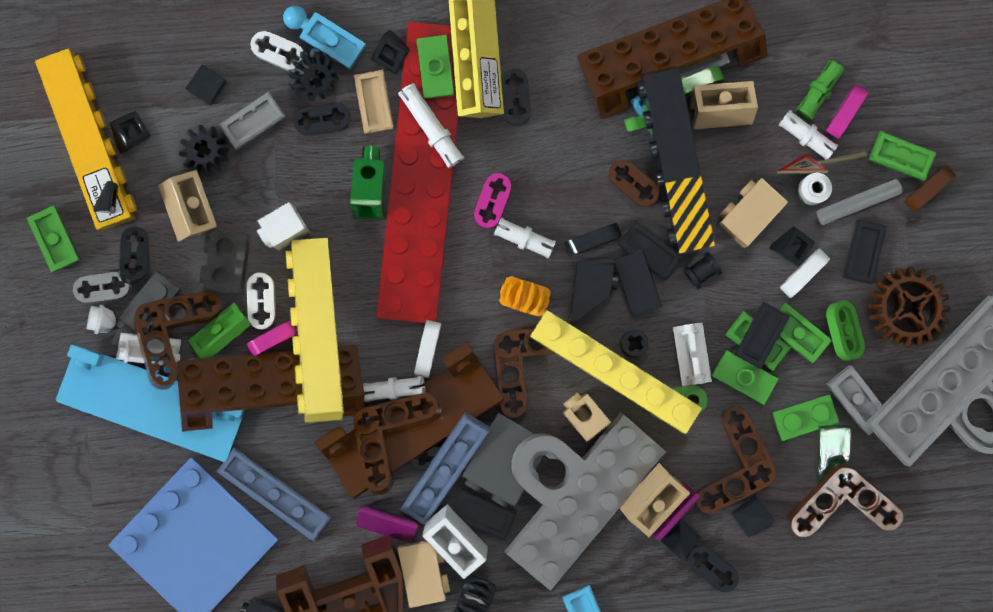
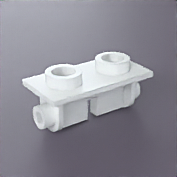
(130, 349)
(692, 354)

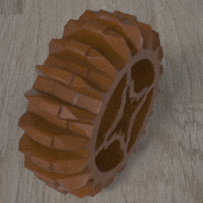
(915, 318)

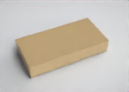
(373, 102)

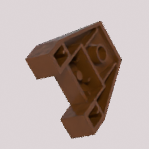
(369, 592)

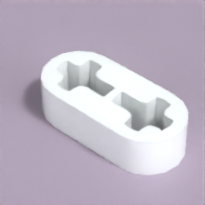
(277, 42)
(805, 273)
(253, 301)
(427, 349)

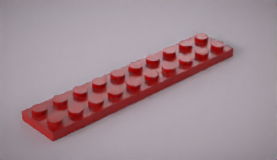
(417, 200)

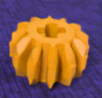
(524, 296)

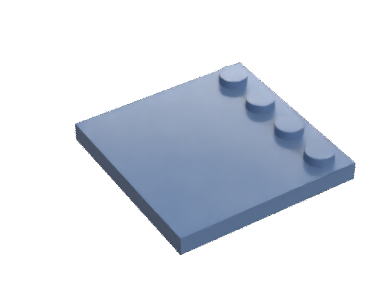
(193, 540)

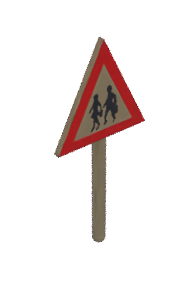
(806, 164)

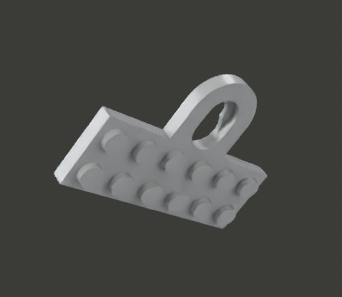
(942, 391)
(583, 500)

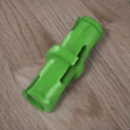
(820, 89)

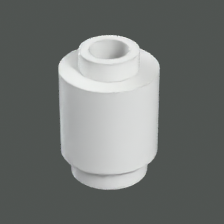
(806, 193)

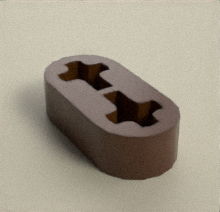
(637, 177)
(929, 188)

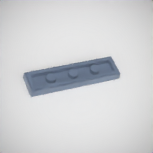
(445, 468)
(274, 494)

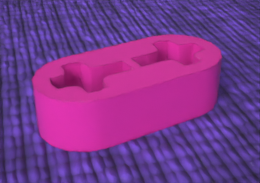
(847, 111)
(499, 203)
(272, 338)

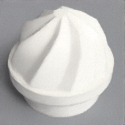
(100, 319)

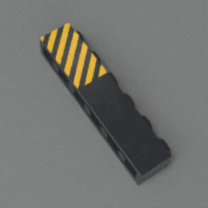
(676, 159)

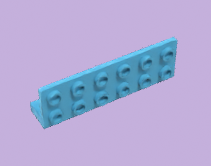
(126, 397)

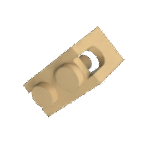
(723, 104)
(187, 205)
(752, 212)
(590, 421)
(654, 500)
(423, 574)

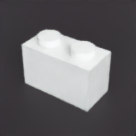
(282, 227)
(455, 541)

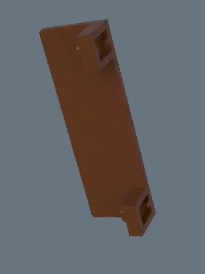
(676, 43)
(255, 383)
(458, 390)

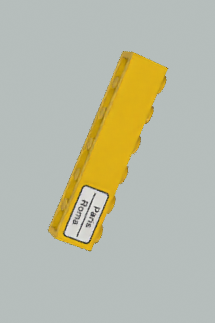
(84, 135)

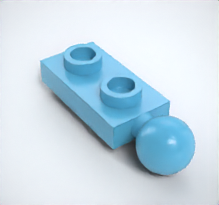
(325, 36)

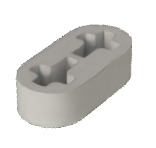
(102, 295)

